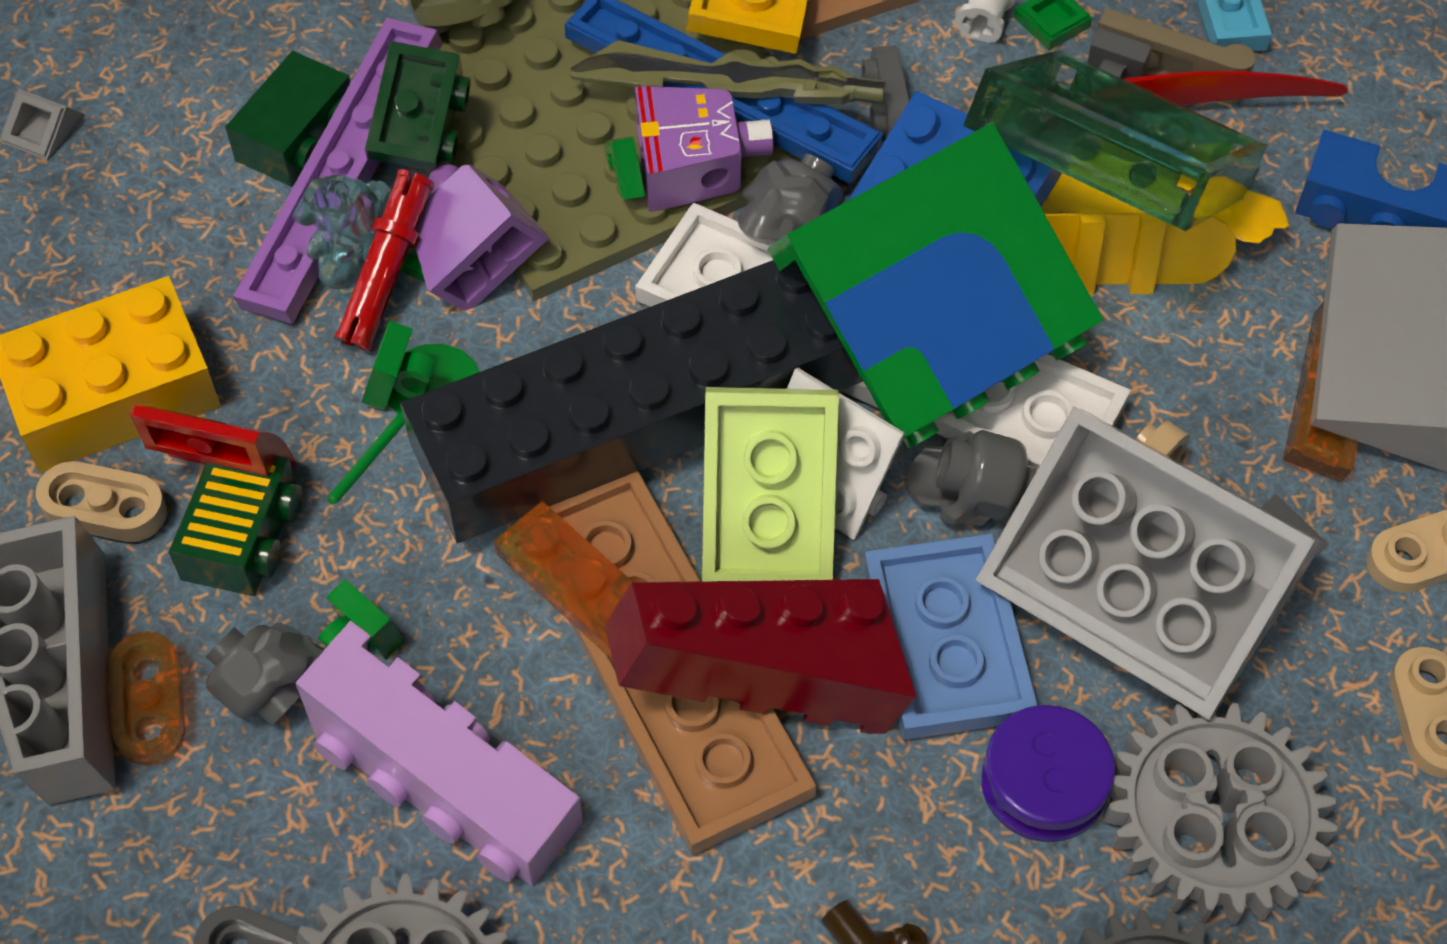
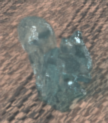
(343, 217)

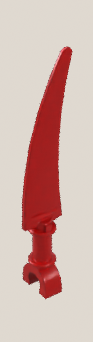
(1216, 86)

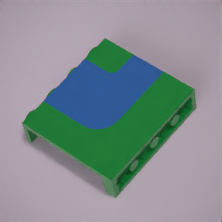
(943, 283)

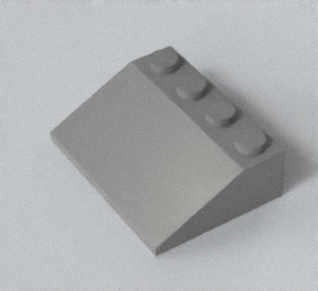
(1385, 341)
(1147, 561)

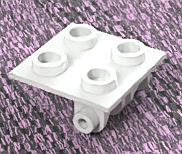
(863, 458)

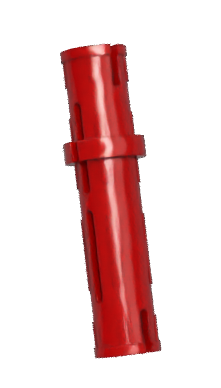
(393, 237)

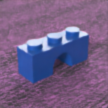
(1349, 190)

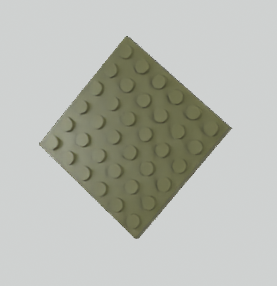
(548, 133)

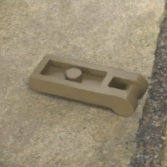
(1178, 51)

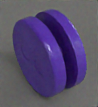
(1047, 773)

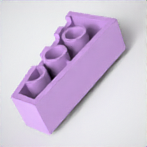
(435, 760)

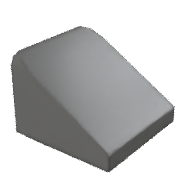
(38, 124)

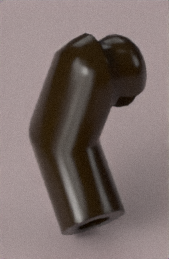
(849, 927)

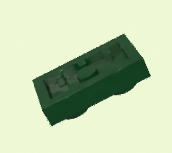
(418, 107)

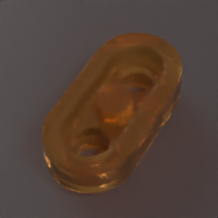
(146, 702)

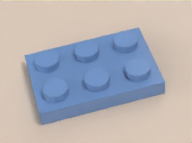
(953, 636)

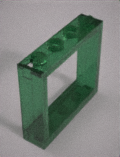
(1116, 137)

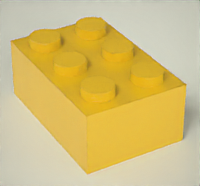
(89, 366)

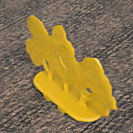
(1128, 246)

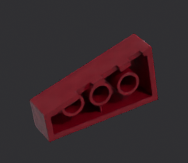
(766, 645)

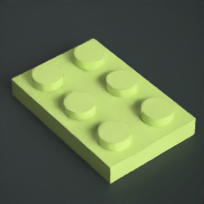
(769, 484)

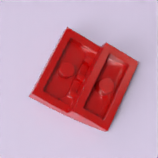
(208, 440)

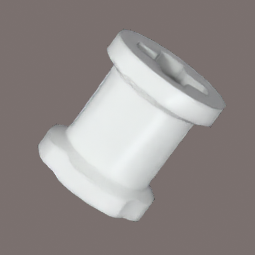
(982, 19)

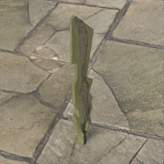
(768, 78)

